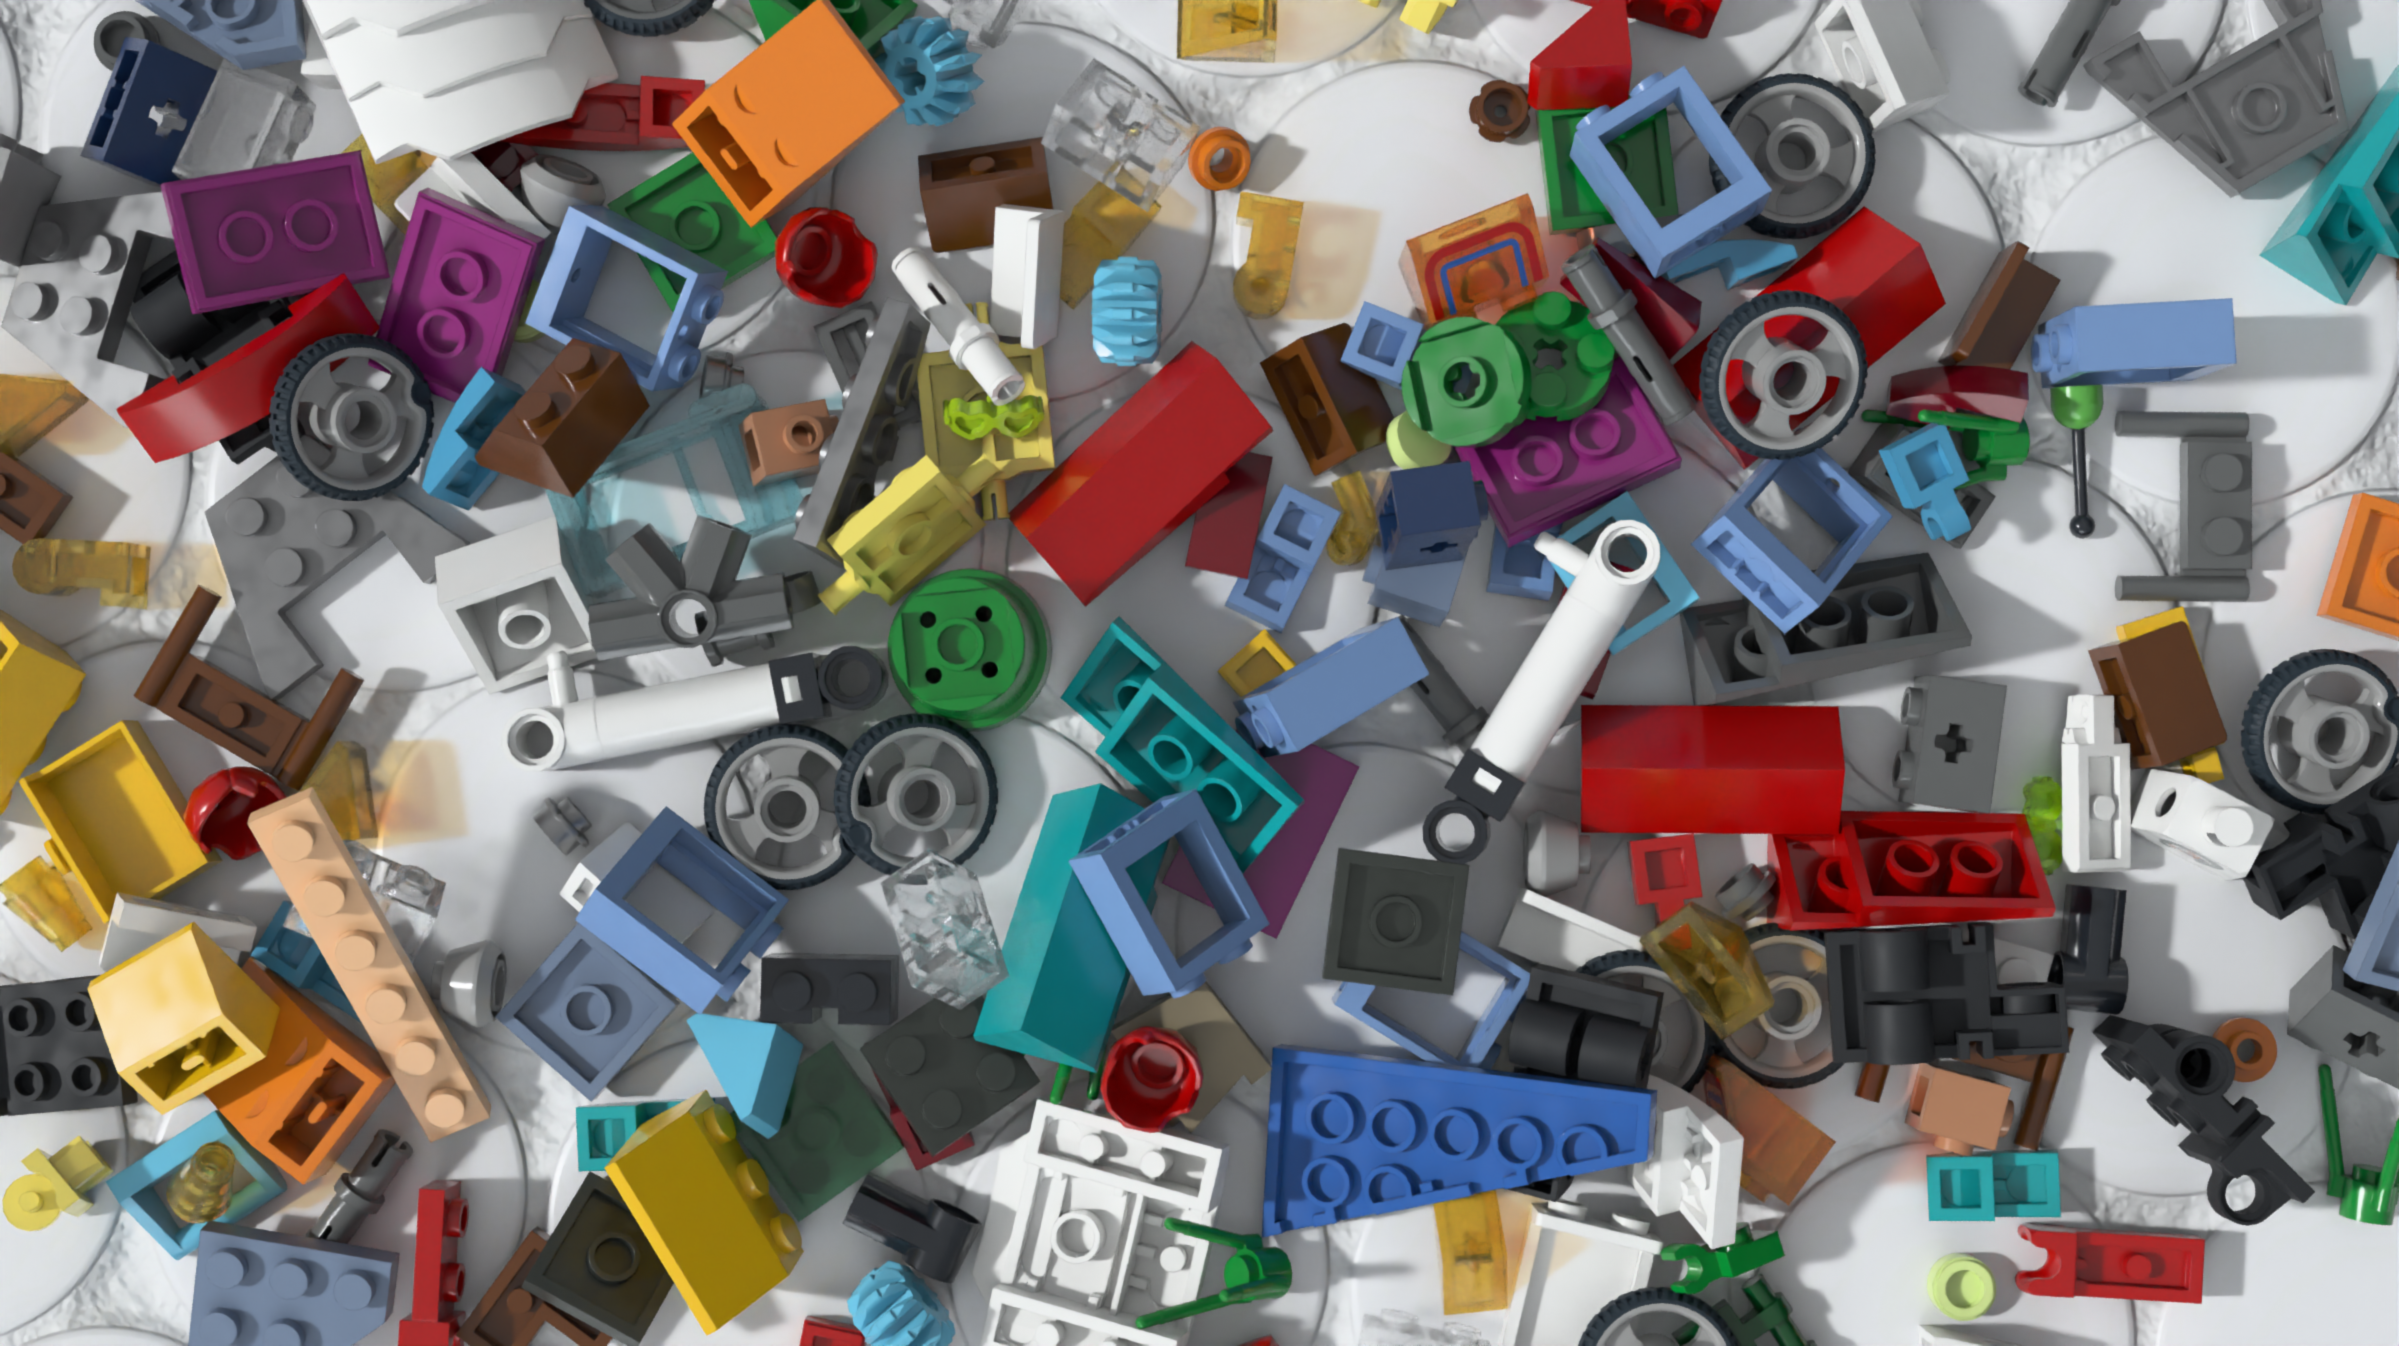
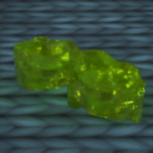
(2041, 809)

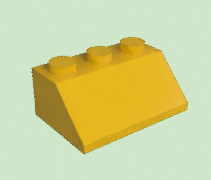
(35, 688)
(705, 1209)

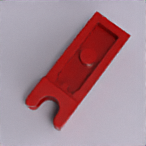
(2114, 1264)
(437, 1275)

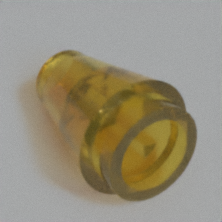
(45, 903)
(203, 1185)

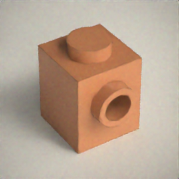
(786, 441)
(1959, 1109)

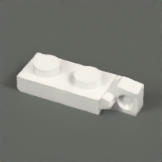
(2094, 788)

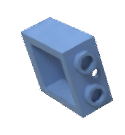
(1703, 225)
(572, 277)
(2135, 343)
(1763, 565)
(1329, 689)
(711, 875)
(1126, 916)
(1479, 1048)

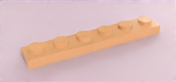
(369, 963)

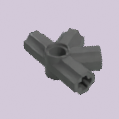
(703, 574)

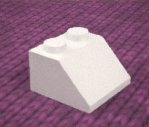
(1883, 58)
(515, 604)

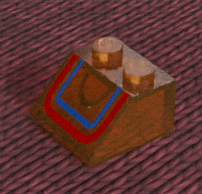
(1476, 263)
(1778, 1142)

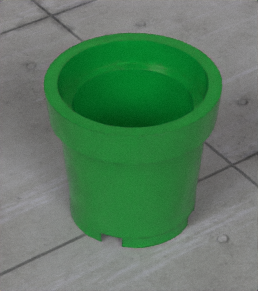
(960, 646)

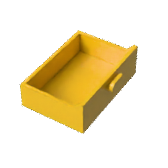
(117, 819)

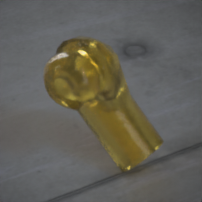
(1357, 524)

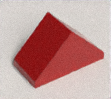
(1585, 63)

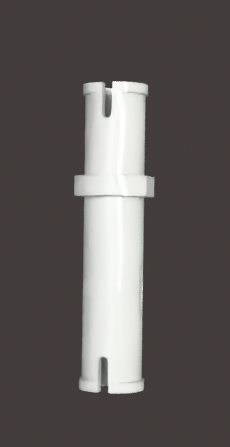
(970, 342)

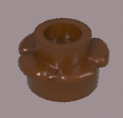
(1502, 94)

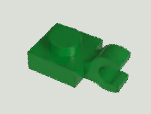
(1705, 1264)

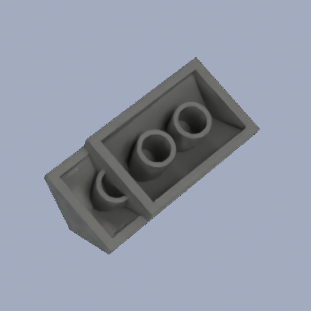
(1869, 620)

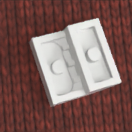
(1692, 1165)

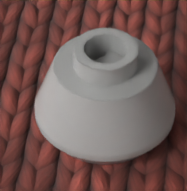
(553, 185)
(1553, 853)
(471, 982)

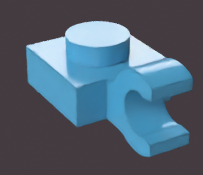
(1925, 473)

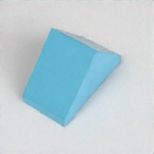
(752, 1065)

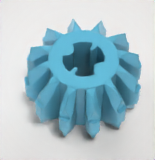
(930, 69)
(1127, 311)
(899, 1309)

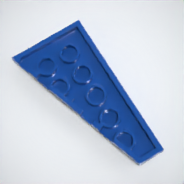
(1405, 1134)

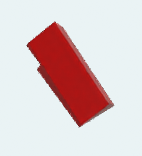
(1863, 270)
(1141, 473)
(1711, 769)
(1907, 871)

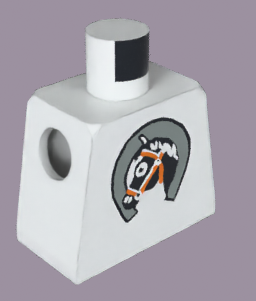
(2201, 825)

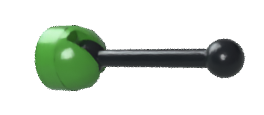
(2077, 409)

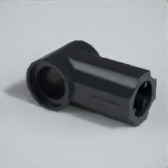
(2091, 950)
(927, 1233)

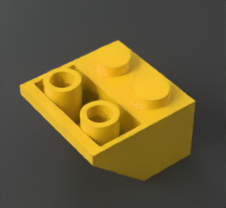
(182, 1018)

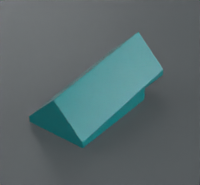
(2348, 207)
(1174, 742)
(1057, 951)

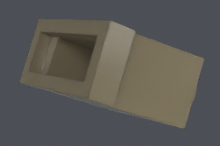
(1220, 1040)

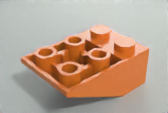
(788, 112)
(310, 1088)

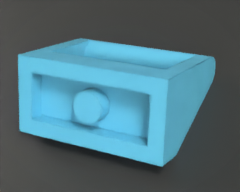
(1668, 576)
(138, 1197)

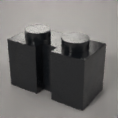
(804, 983)

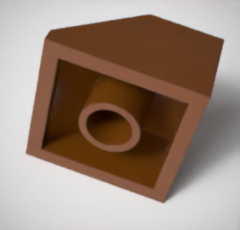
(567, 420)

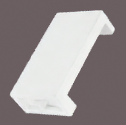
(1572, 1270)

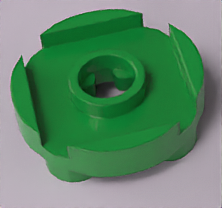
(1586, 355)
(1497, 402)

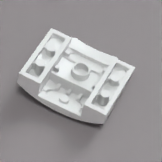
(459, 70)
(1081, 1232)

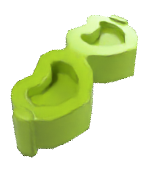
(980, 417)

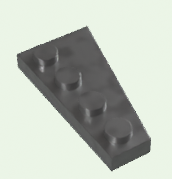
(866, 427)

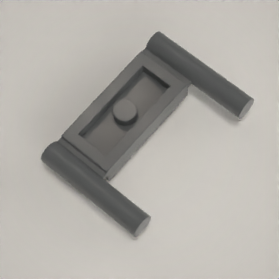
(2212, 506)

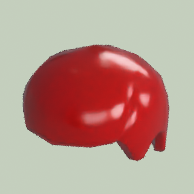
(825, 258)
(222, 806)
(1151, 1078)

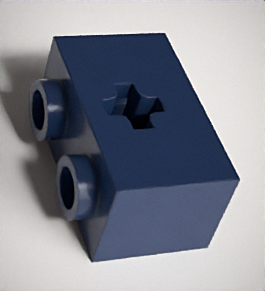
(123, 132)
(1429, 514)

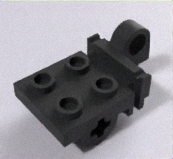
(202, 339)
(2332, 860)
(1928, 994)
(1583, 1032)
(55, 1051)
(2187, 1087)

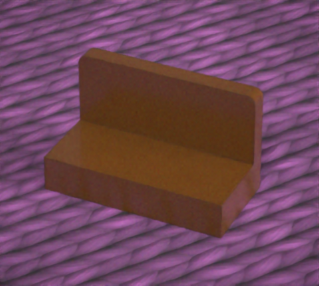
(968, 183)
(2001, 312)
(1326, 402)
(2159, 695)

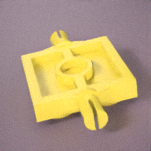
(952, 454)
(907, 531)

